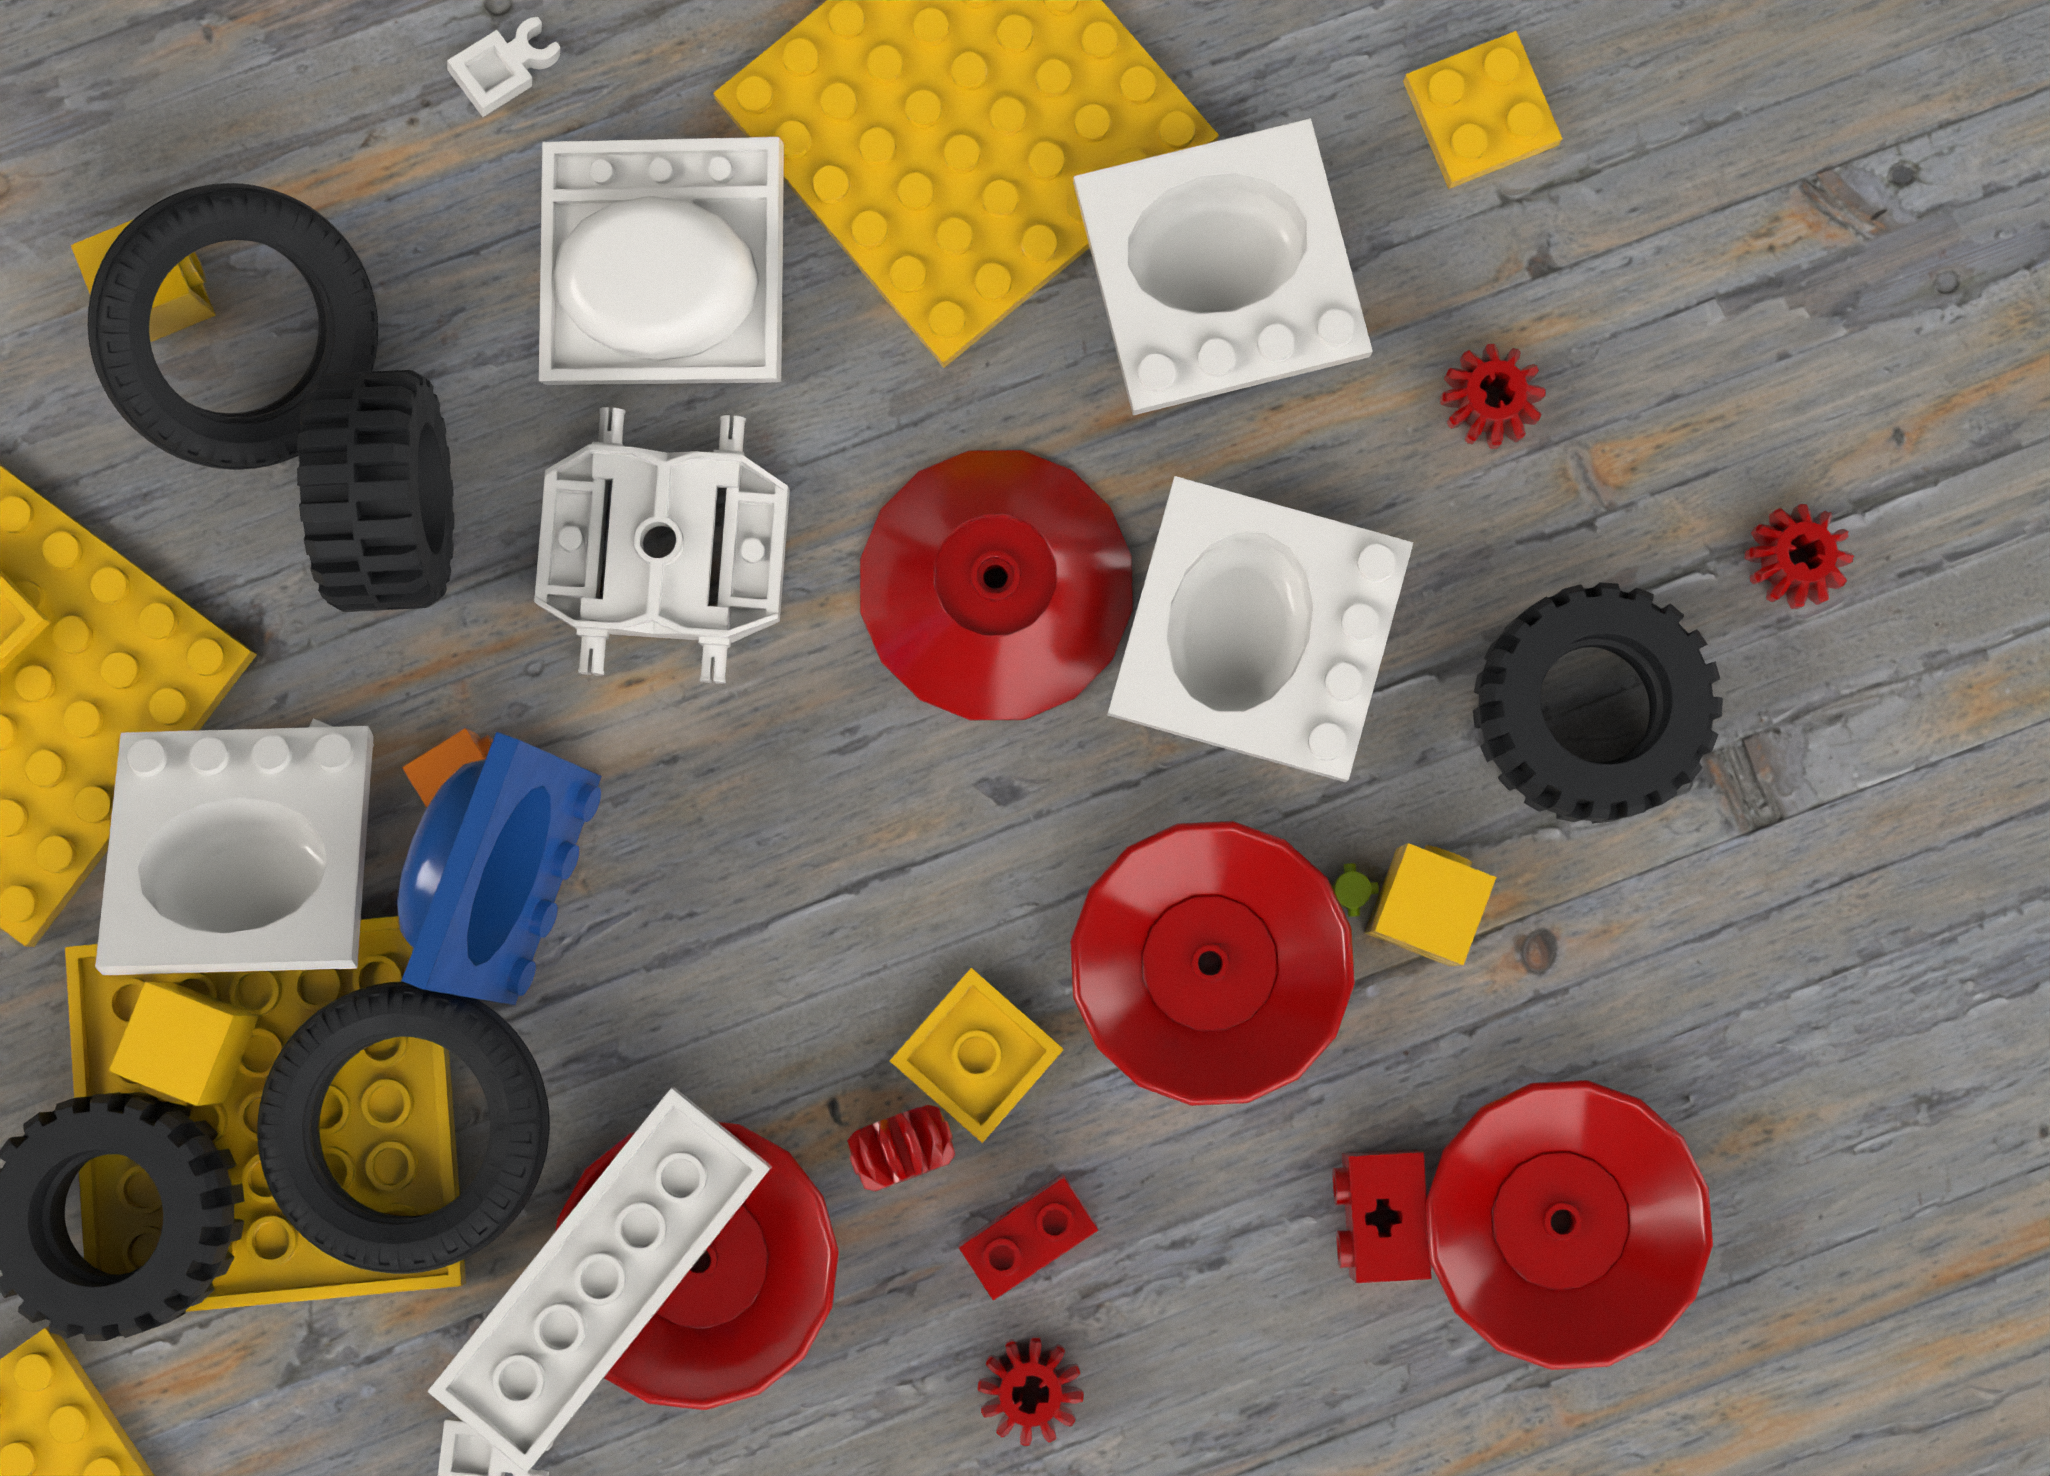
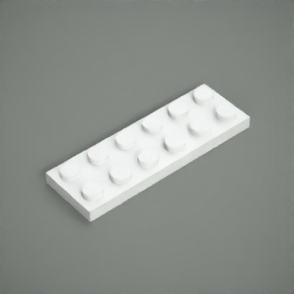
(599, 1279)

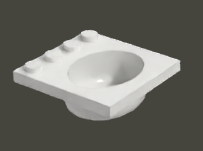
(661, 261)
(1222, 266)
(1260, 629)
(236, 851)

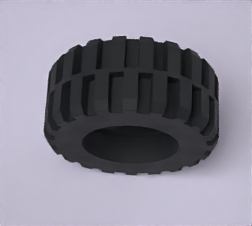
(376, 490)
(1664, 659)
(195, 1198)

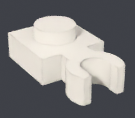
(496, 70)
(471, 1455)

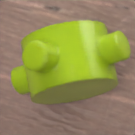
(1353, 889)

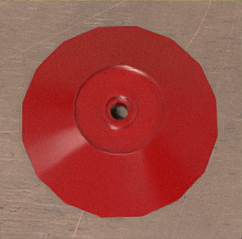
(1009, 646)
(1279, 951)
(1632, 1237)
(755, 1306)

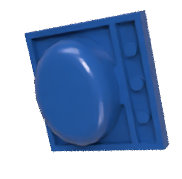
(490, 869)

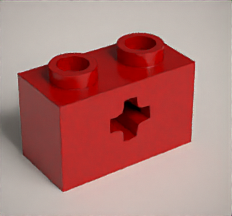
(1028, 1236)
(1402, 1248)

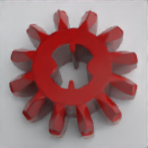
(1514, 396)
(1792, 534)
(901, 1147)
(1045, 1405)

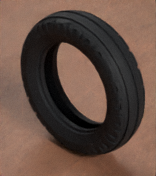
(152, 248)
(293, 1150)

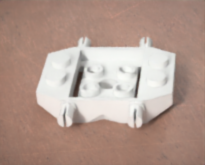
(672, 592)

